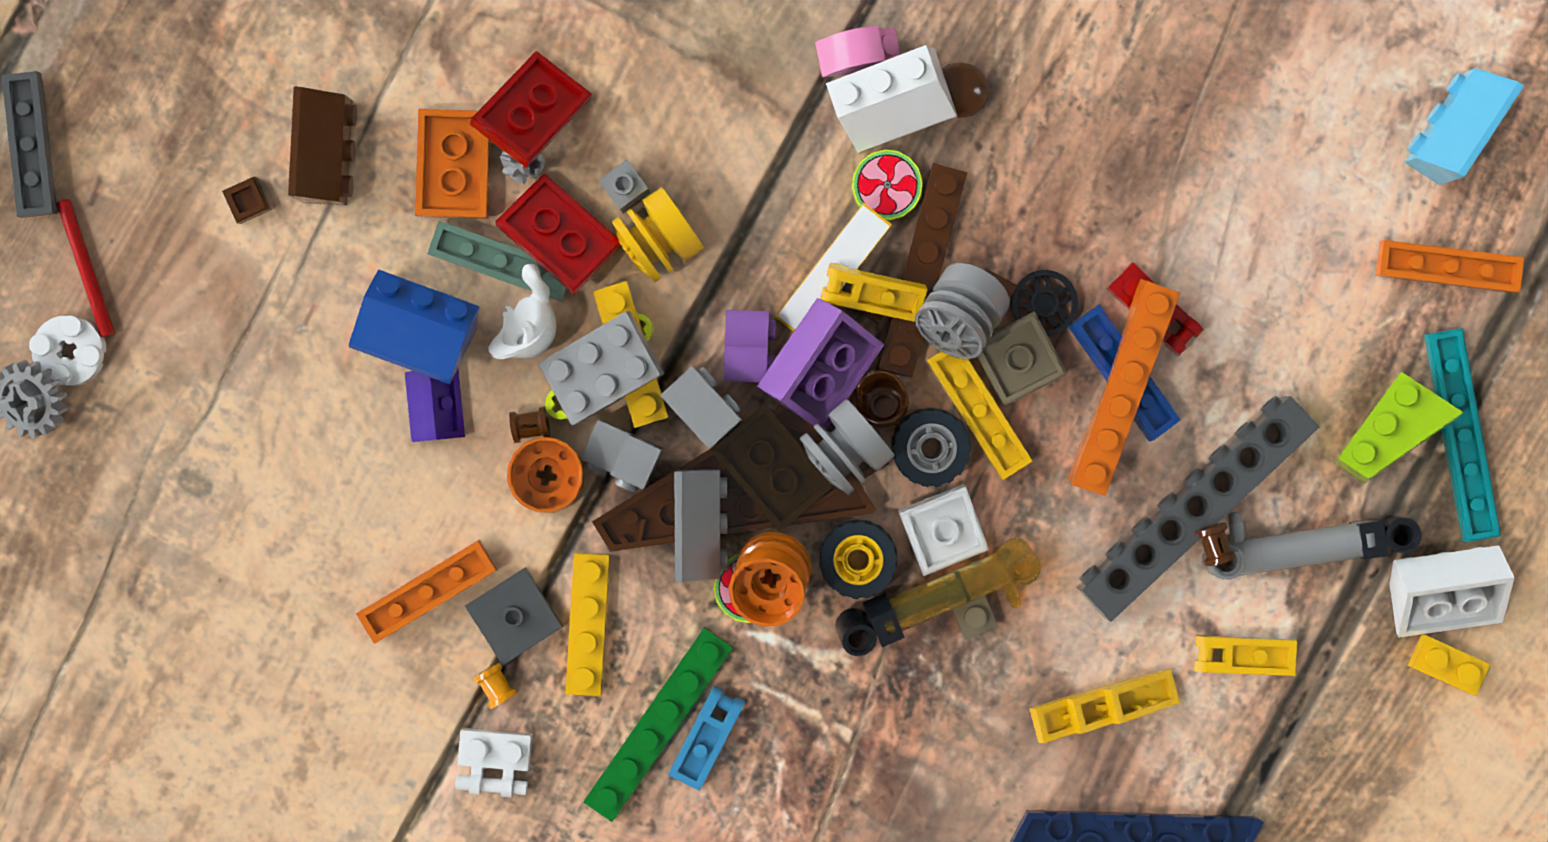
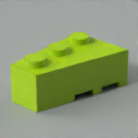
(1396, 426)

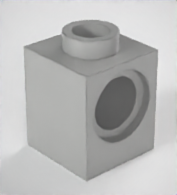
(624, 186)

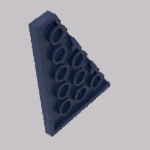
(1133, 827)

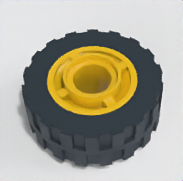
(858, 581)

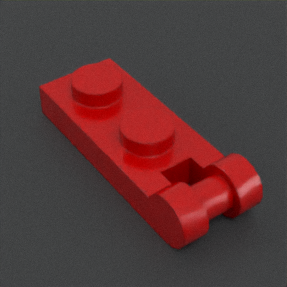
(1124, 289)

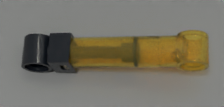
(893, 615)

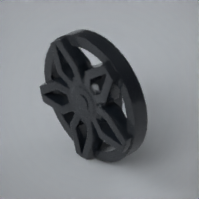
(1046, 301)

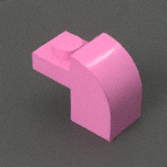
(856, 50)

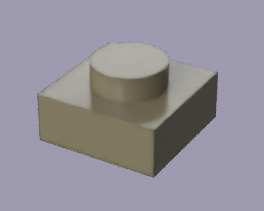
(975, 618)

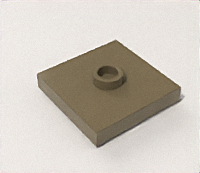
(1020, 359)

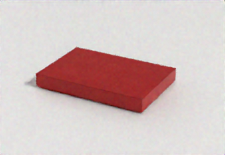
(530, 109)
(558, 233)

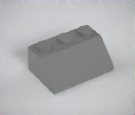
(699, 524)

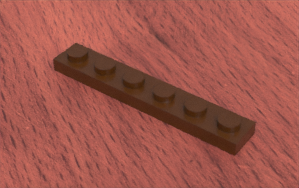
(924, 262)

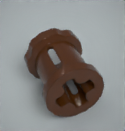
(520, 432)
(1215, 544)

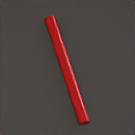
(85, 268)

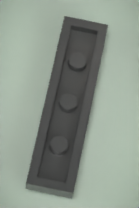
(29, 144)

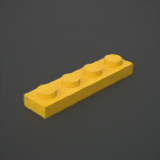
(645, 403)
(980, 413)
(587, 624)

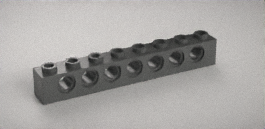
(1294, 429)

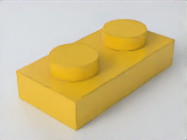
(1449, 665)

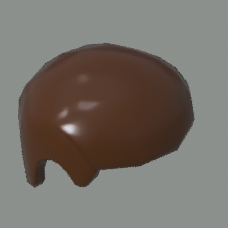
(967, 88)
(882, 398)

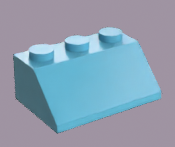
(1462, 125)

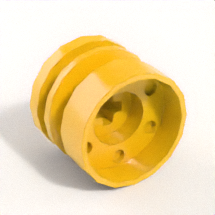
(657, 235)

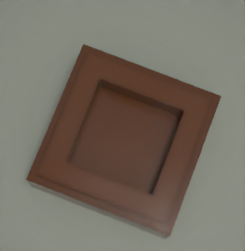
(246, 200)

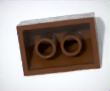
(321, 147)

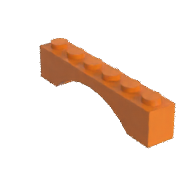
(1125, 386)

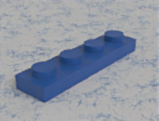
(1101, 343)

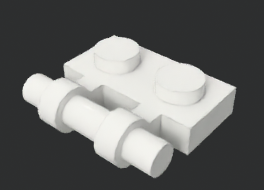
(493, 750)

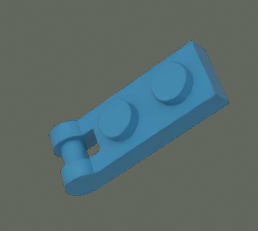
(705, 739)

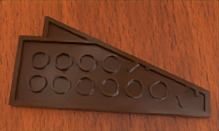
(650, 514)

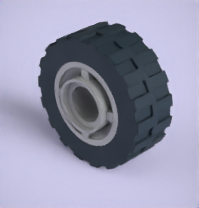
(931, 469)

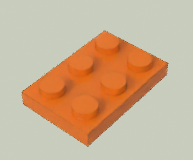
(451, 166)

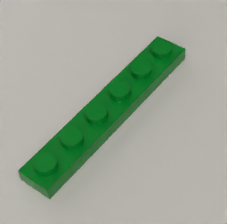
(658, 724)

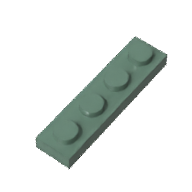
(488, 257)

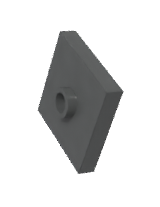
(514, 616)

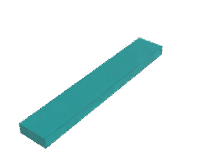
(1463, 437)

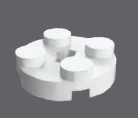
(90, 350)

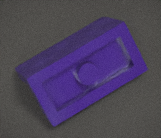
(434, 407)

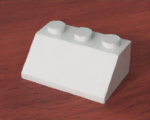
(892, 98)
(1450, 590)

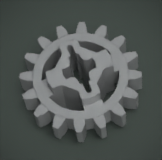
(30, 399)

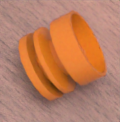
(535, 457)
(770, 579)

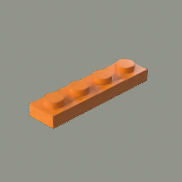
(1449, 266)
(426, 591)

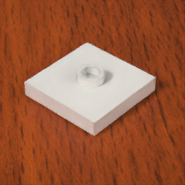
(943, 529)

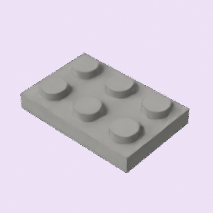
(601, 368)

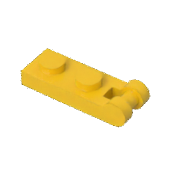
(873, 292)
(1247, 655)

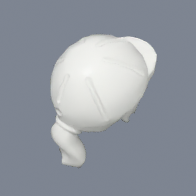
(530, 326)

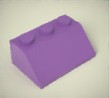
(820, 363)

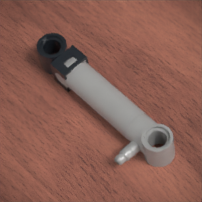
(1317, 546)

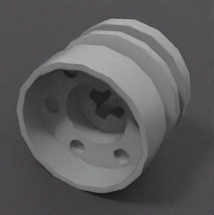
(962, 310)
(846, 447)

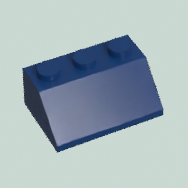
(414, 326)

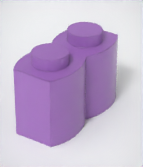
(747, 345)

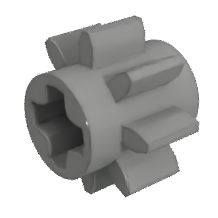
(518, 171)

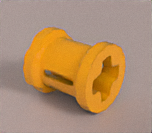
(495, 685)

